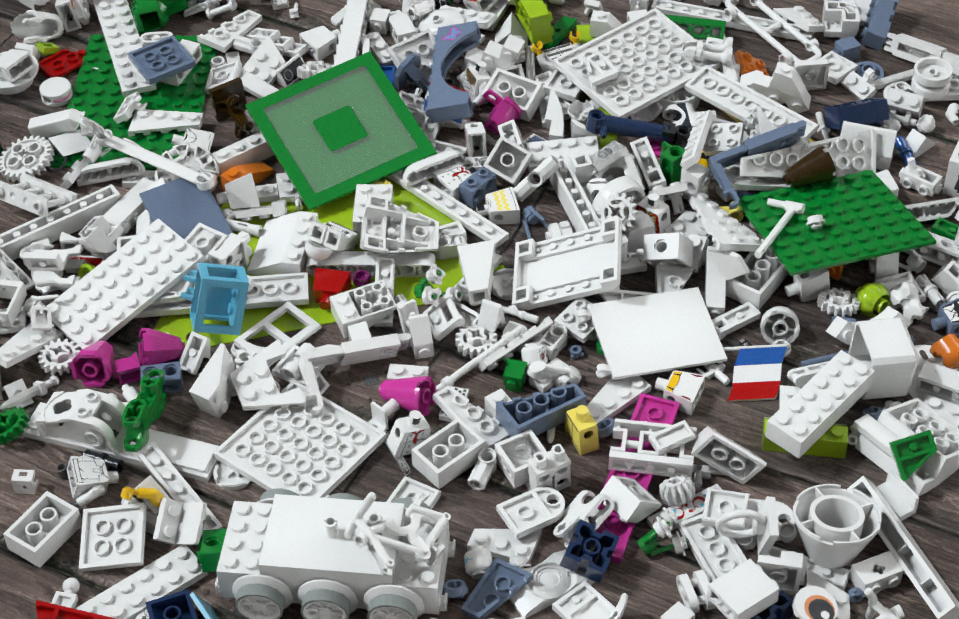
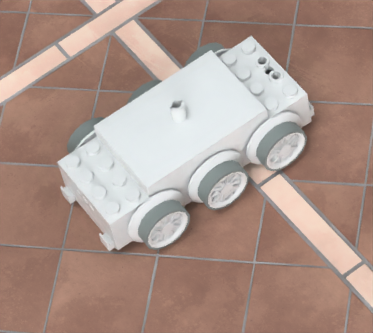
(297, 553)

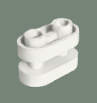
(700, 582)

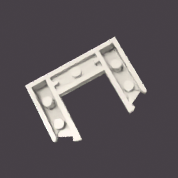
(432, 129)

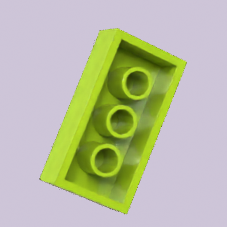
(535, 20)

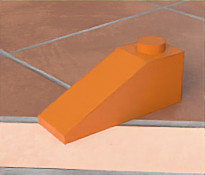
(259, 171)

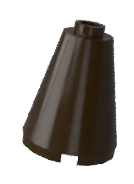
(811, 169)

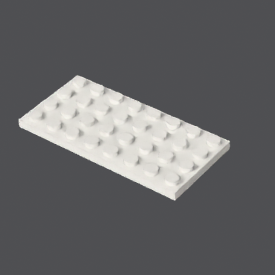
(124, 285)

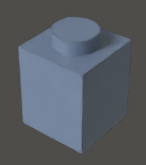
(848, 48)

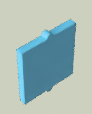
(204, 607)

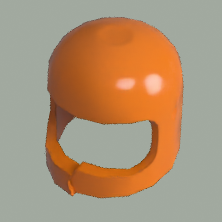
(949, 350)

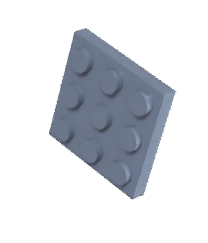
(161, 59)

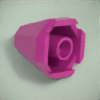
(158, 347)
(93, 364)

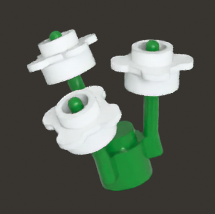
(429, 294)
(663, 527)

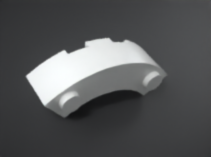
(844, 329)

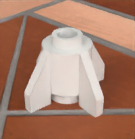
(418, 10)

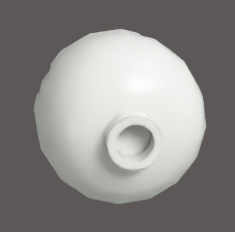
(779, 324)

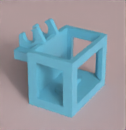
(217, 295)

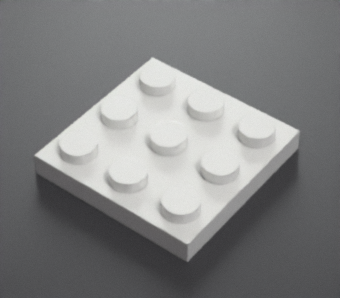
(113, 537)

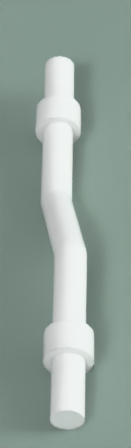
(505, 339)

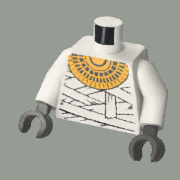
(473, 81)

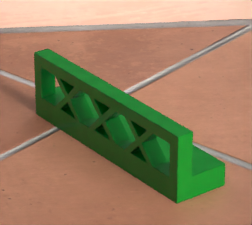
(707, 24)

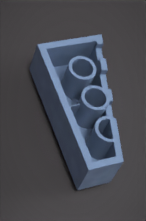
(540, 410)

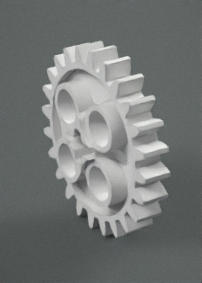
(26, 157)

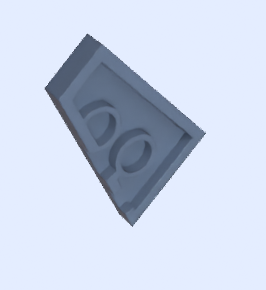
(495, 588)

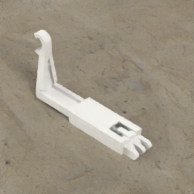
(921, 49)
(347, 354)

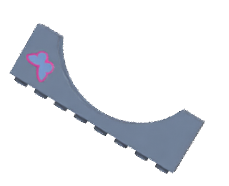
(443, 100)

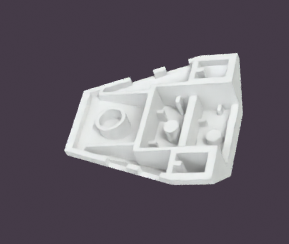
(395, 229)

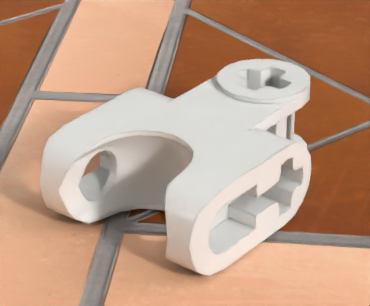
(588, 512)

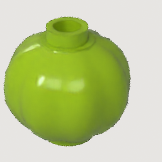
(872, 297)

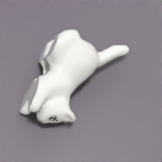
(908, 298)

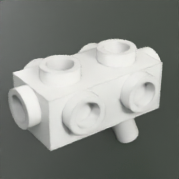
(920, 179)

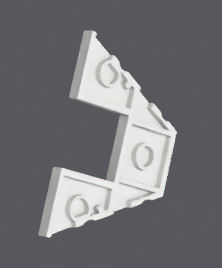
(666, 279)

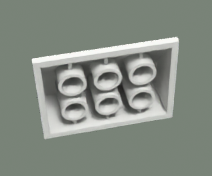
(910, 419)

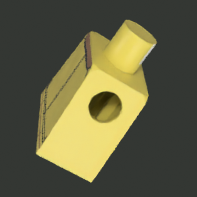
(580, 422)

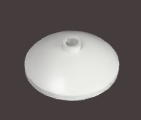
(440, 18)

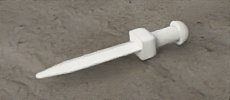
(39, 388)

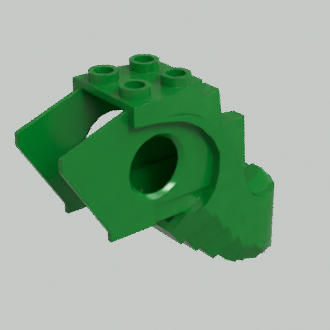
(155, 14)

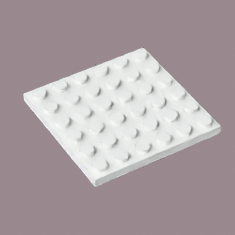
(300, 449)

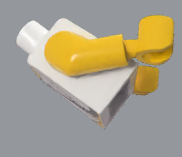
(147, 490)

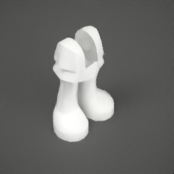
(702, 50)

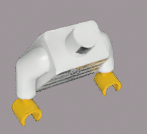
(547, 56)

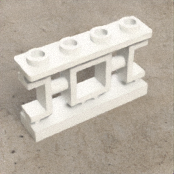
(647, 461)

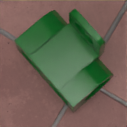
(670, 162)

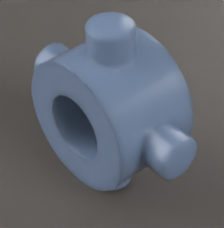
(575, 352)
(855, 594)

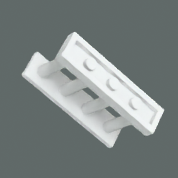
(35, 195)

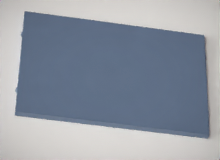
(183, 207)

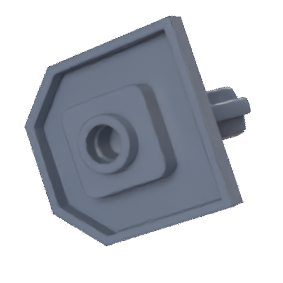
(409, 72)

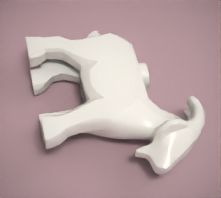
(47, 280)

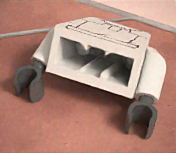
(87, 478)

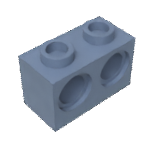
(475, 187)
(173, 376)

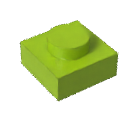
(47, 48)

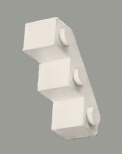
(495, 54)
(759, 82)

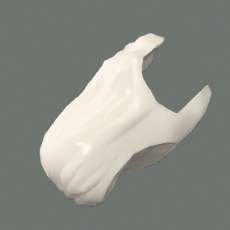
(37, 26)

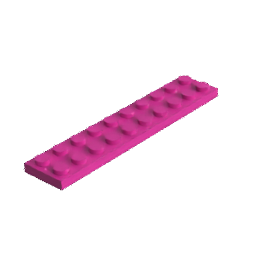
(651, 410)

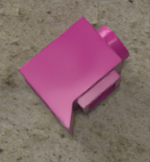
(127, 370)

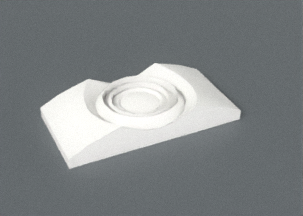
(548, 585)

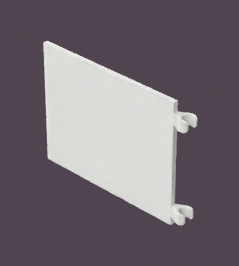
(654, 333)

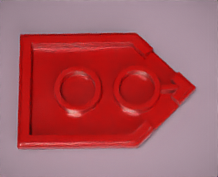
(61, 63)

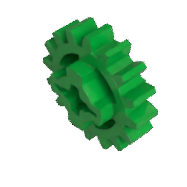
(12, 424)

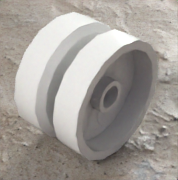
(931, 78)

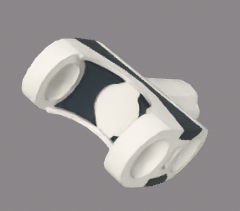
(683, 114)

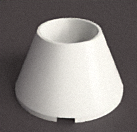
(835, 523)

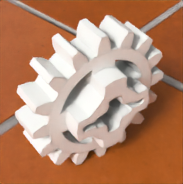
(311, 68)
(622, 207)
(838, 302)
(475, 340)
(57, 356)

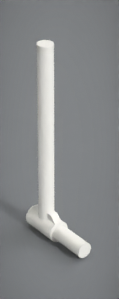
(790, 208)

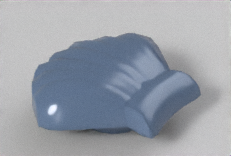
(863, 66)

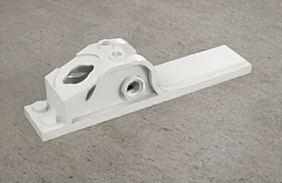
(86, 416)

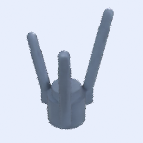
(532, 217)

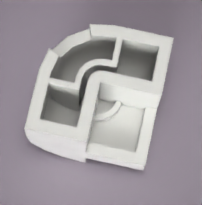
(840, 19)
(100, 235)

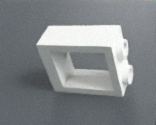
(16, 291)

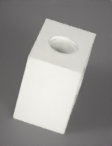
(667, 249)

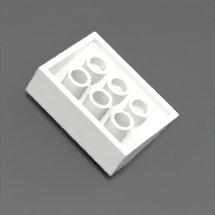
(282, 245)

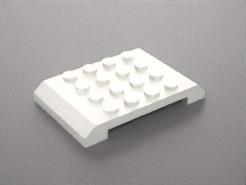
(567, 266)

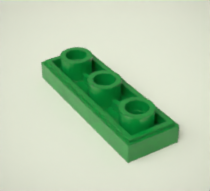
(561, 29)

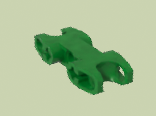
(143, 410)

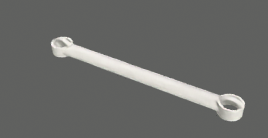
(156, 160)

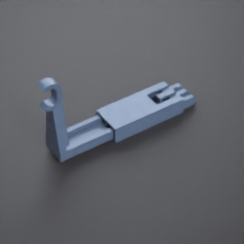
(772, 140)

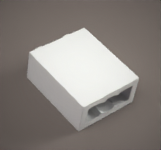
(743, 591)

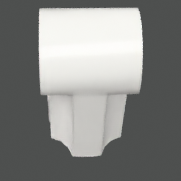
(483, 469)

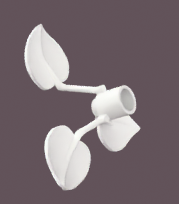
(91, 129)

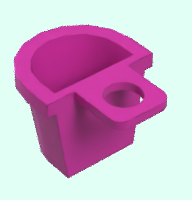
(504, 111)

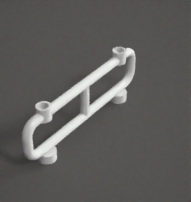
(786, 57)

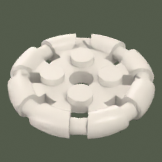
(194, 162)

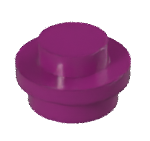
(361, 278)

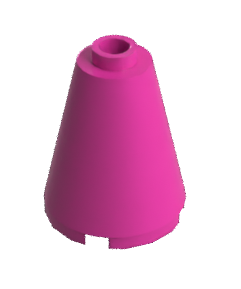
(410, 393)

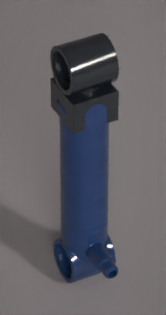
(601, 123)

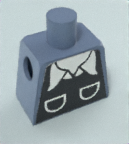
(948, 318)

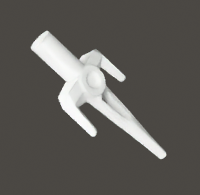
(715, 370)

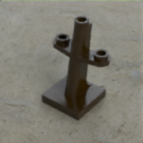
(230, 101)

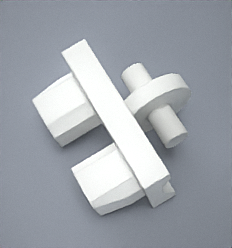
(404, 310)

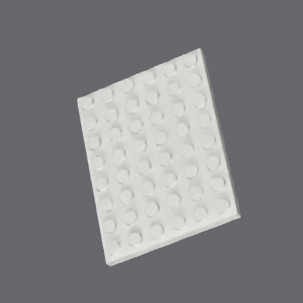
(649, 62)

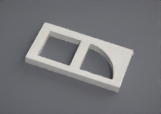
(286, 342)

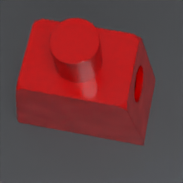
(329, 283)

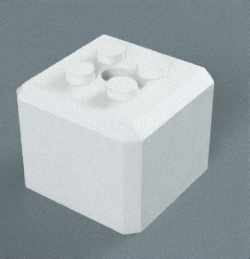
(888, 351)

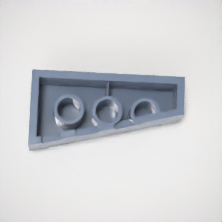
(878, 22)

